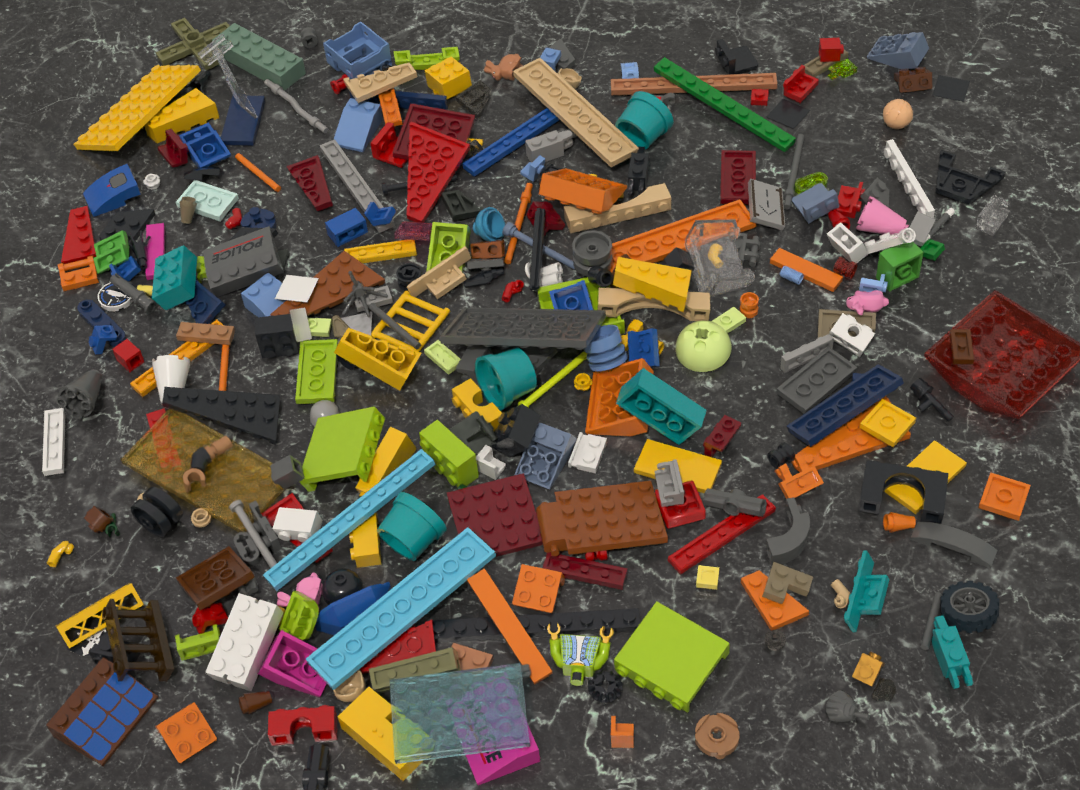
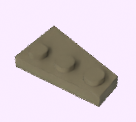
(828, 319)

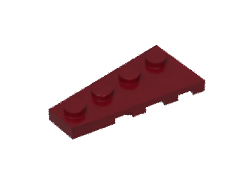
(312, 181)

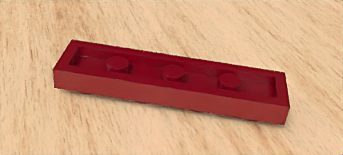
(587, 570)

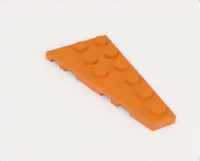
(844, 443)

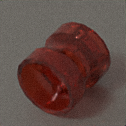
(845, 268)

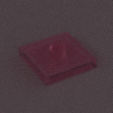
(414, 231)

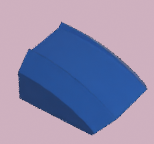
(572, 297)

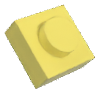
(707, 577)

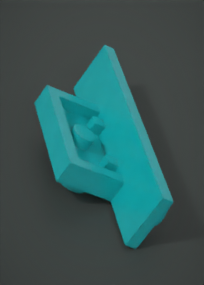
(867, 593)

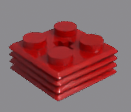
(682, 514)

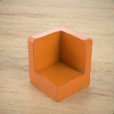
(621, 734)

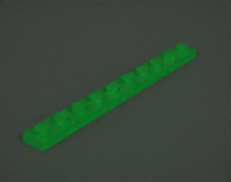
(725, 104)

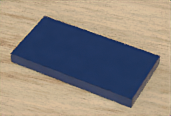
(240, 126)

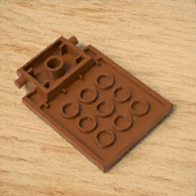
(601, 519)

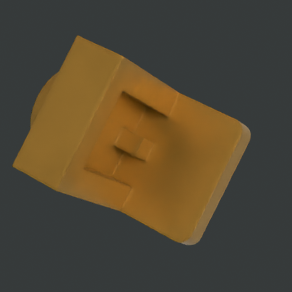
(868, 668)

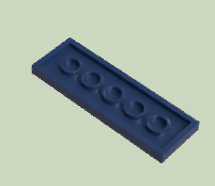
(844, 405)

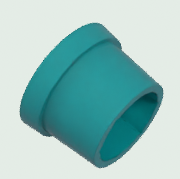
(644, 119)
(505, 376)
(410, 526)

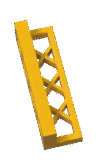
(92, 610)

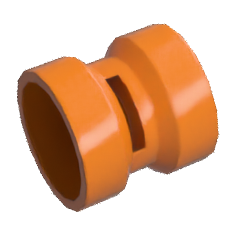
(749, 304)

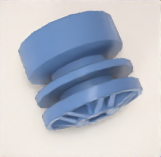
(605, 349)

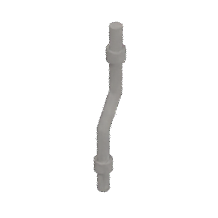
(313, 121)

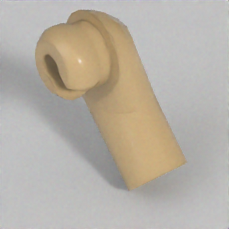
(842, 597)

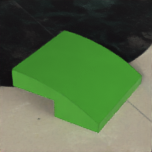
(111, 250)

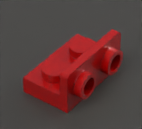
(849, 200)

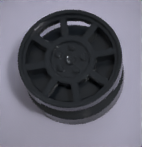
(407, 273)

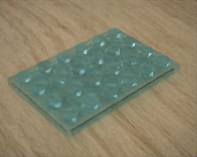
(458, 713)

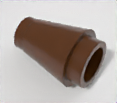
(254, 701)

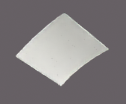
(300, 324)

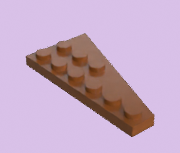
(333, 285)

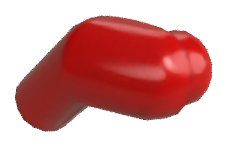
(235, 220)

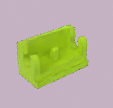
(197, 644)

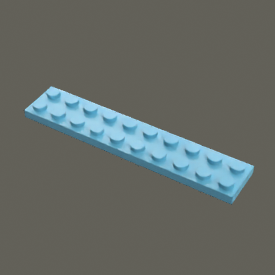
(400, 608)

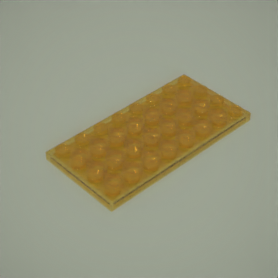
(235, 475)

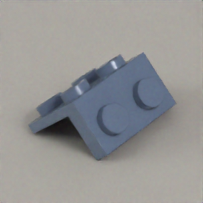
(816, 202)

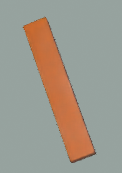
(509, 625)

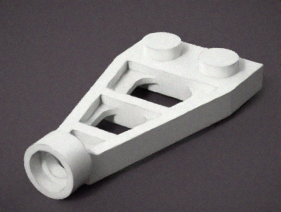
(886, 240)

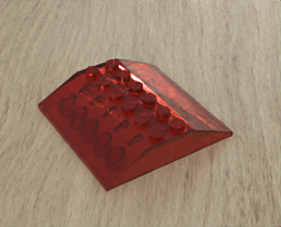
(1014, 357)

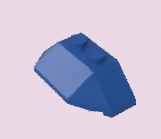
(342, 612)

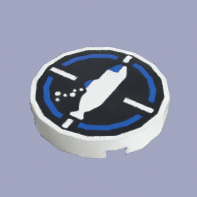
(112, 298)

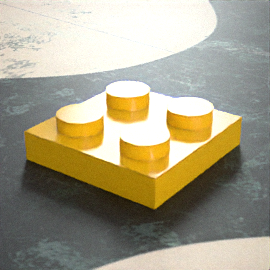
(887, 423)

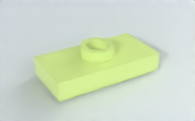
(730, 319)
(320, 326)
(442, 356)

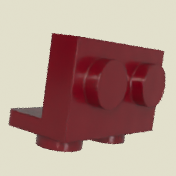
(174, 150)
(552, 218)
(721, 435)

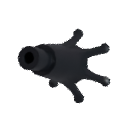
(199, 81)
(140, 249)

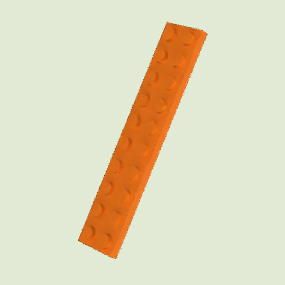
(659, 242)

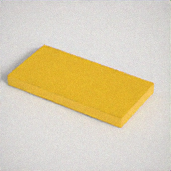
(932, 458)
(691, 465)

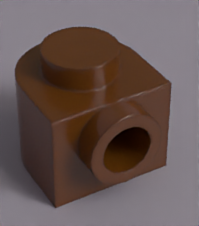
(98, 519)

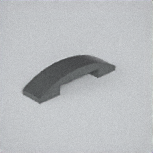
(956, 540)

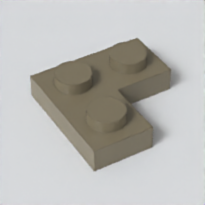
(783, 579)

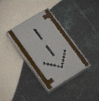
(766, 204)

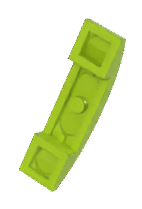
(425, 61)

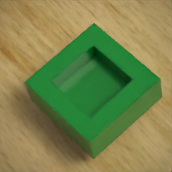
(932, 249)

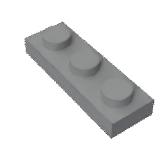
(805, 353)

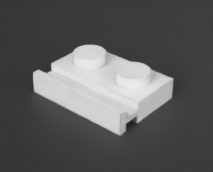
(587, 452)

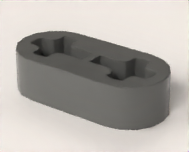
(250, 547)

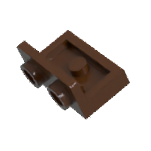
(913, 80)

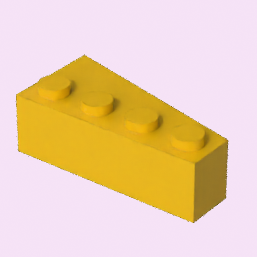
(181, 115)
(653, 281)
(377, 357)

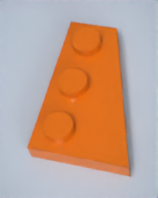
(773, 613)

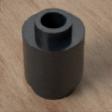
(600, 276)

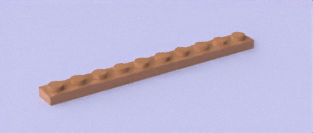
(720, 82)

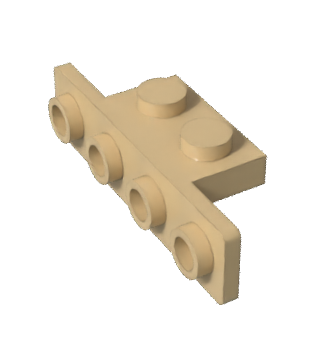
(443, 276)

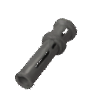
(139, 297)

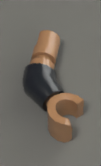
(201, 459)

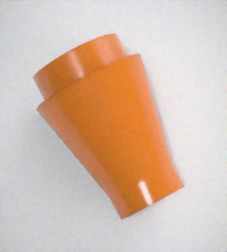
(897, 522)

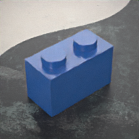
(346, 227)

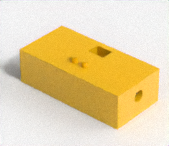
(370, 724)

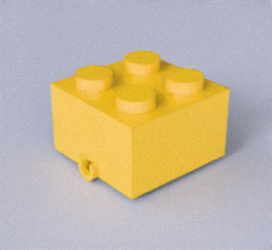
(448, 78)

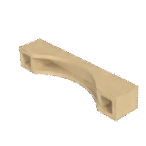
(651, 201)
(619, 301)

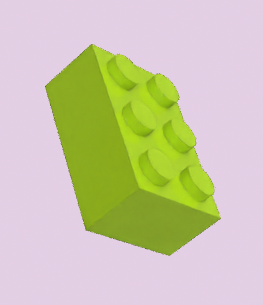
(449, 454)

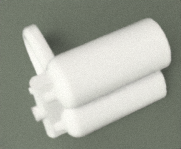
(549, 274)

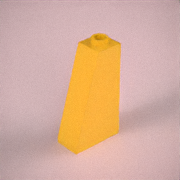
(391, 453)

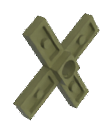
(191, 43)

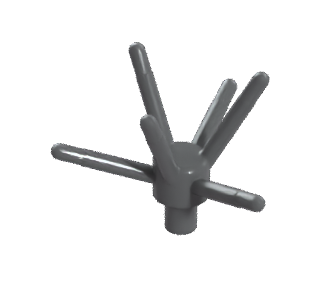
(359, 291)

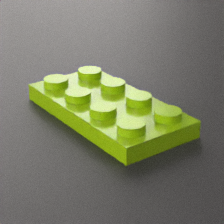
(316, 371)

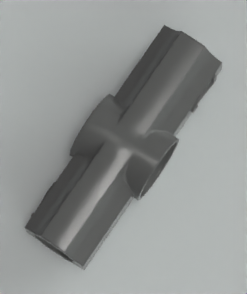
(735, 502)

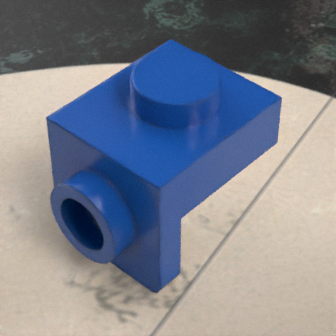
(379, 216)
(127, 269)
(100, 336)

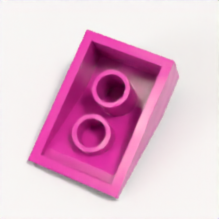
(288, 666)

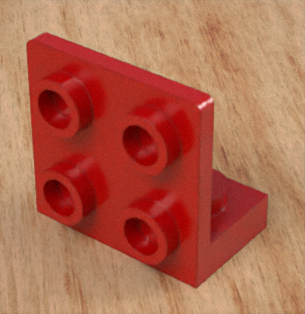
(383, 146)

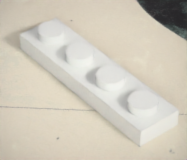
(54, 441)

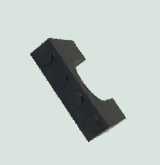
(929, 484)

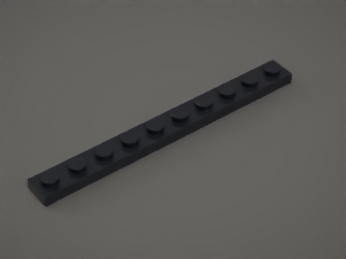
(536, 625)

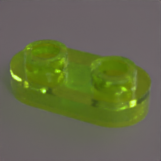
(807, 182)

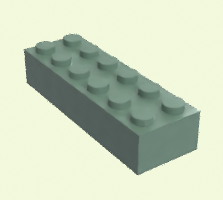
(262, 57)

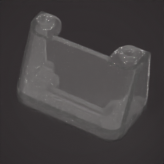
(716, 257)

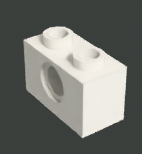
(854, 344)

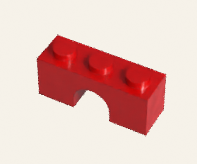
(284, 724)

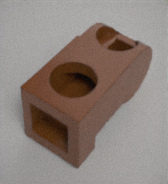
(488, 249)

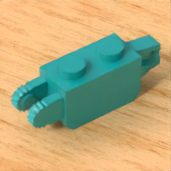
(950, 652)

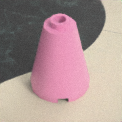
(880, 219)

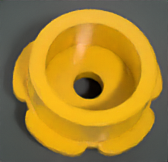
(582, 378)

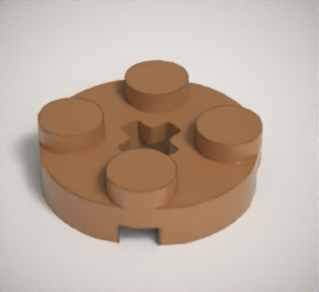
(717, 747)

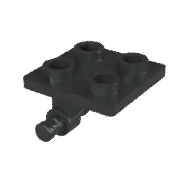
(474, 432)

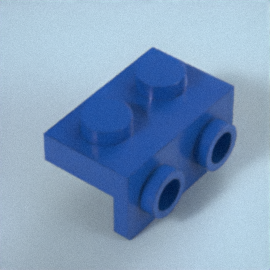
(644, 345)

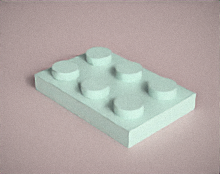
(210, 200)

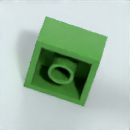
(900, 264)

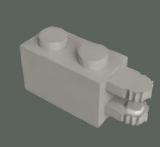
(548, 145)

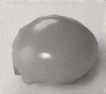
(322, 409)

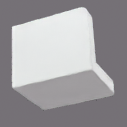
(488, 464)

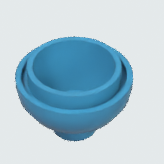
(489, 224)

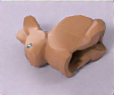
(505, 68)

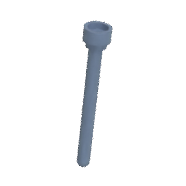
(511, 231)

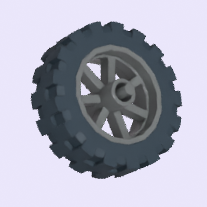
(970, 596)

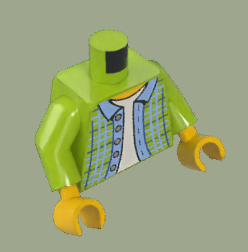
(579, 654)

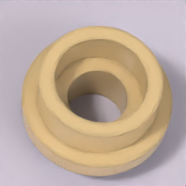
(197, 515)

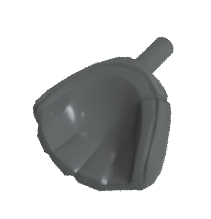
(843, 708)

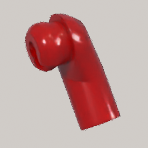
(512, 288)

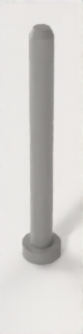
(237, 506)

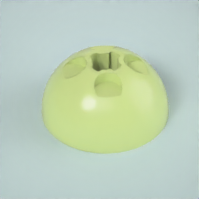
(703, 346)

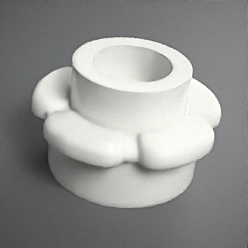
(152, 181)

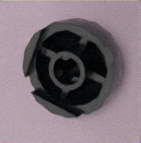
(340, 584)

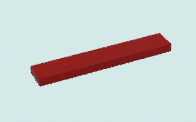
(716, 538)

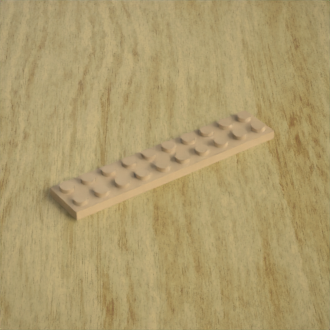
(575, 112)

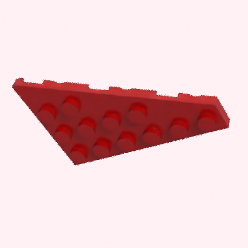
(430, 168)

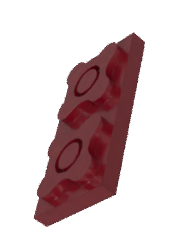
(736, 171)

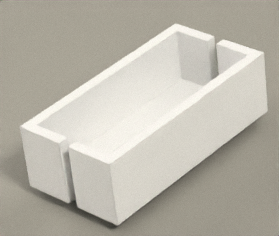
(244, 642)

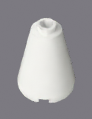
(170, 372)

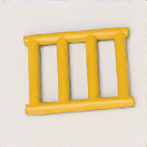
(396, 309)

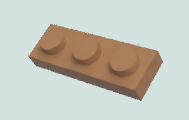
(205, 333)

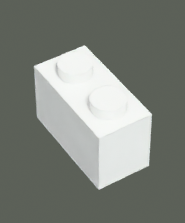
(847, 243)
(296, 524)

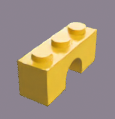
(468, 396)

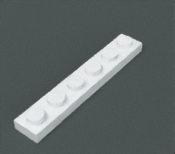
(908, 179)

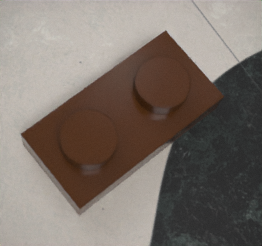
(961, 346)

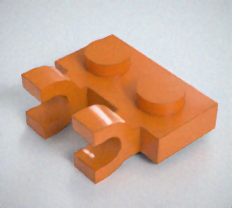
(800, 483)

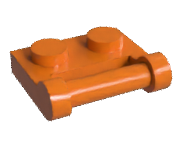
(80, 277)

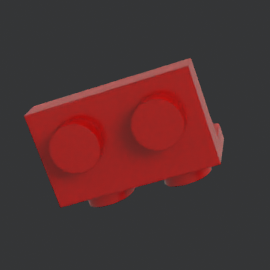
(799, 85)

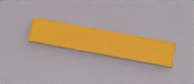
(191, 350)

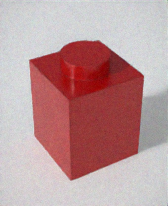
(830, 49)
(128, 355)

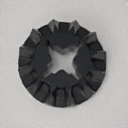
(597, 691)

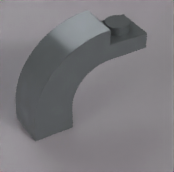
(791, 544)

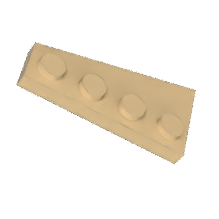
(381, 81)

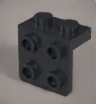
(735, 59)

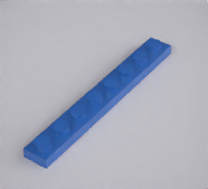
(510, 142)

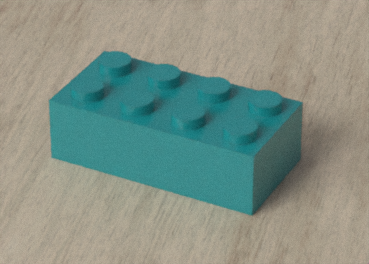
(661, 406)

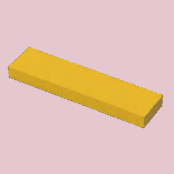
(383, 251)

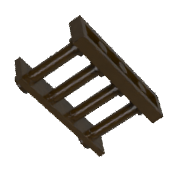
(154, 631)

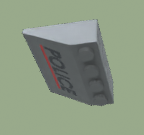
(241, 261)

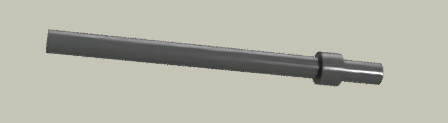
(789, 192)

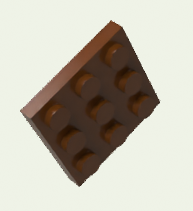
(215, 578)

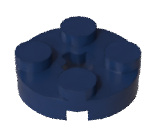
(258, 215)

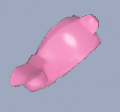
(867, 301)
(309, 586)

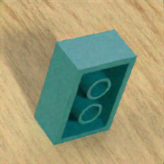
(174, 277)

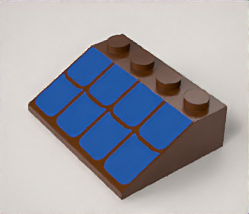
(101, 713)

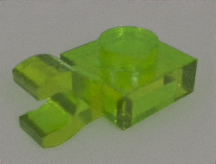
(843, 68)

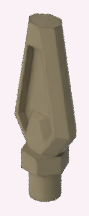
(339, 326)

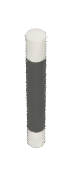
(944, 218)

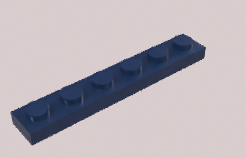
(404, 100)

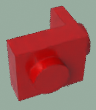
(209, 616)

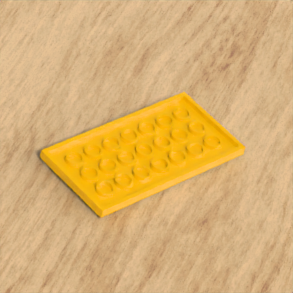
(136, 107)

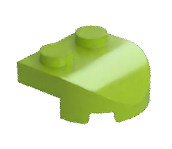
(300, 616)

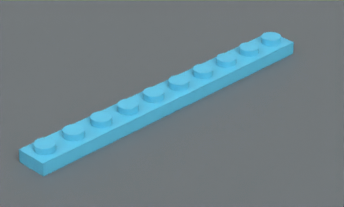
(348, 520)

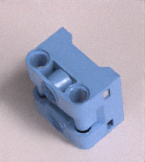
(357, 52)

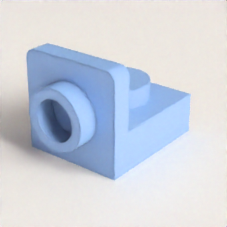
(629, 70)
(870, 285)

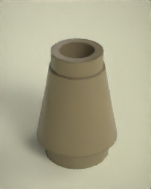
(187, 209)

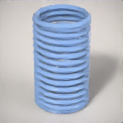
(791, 275)

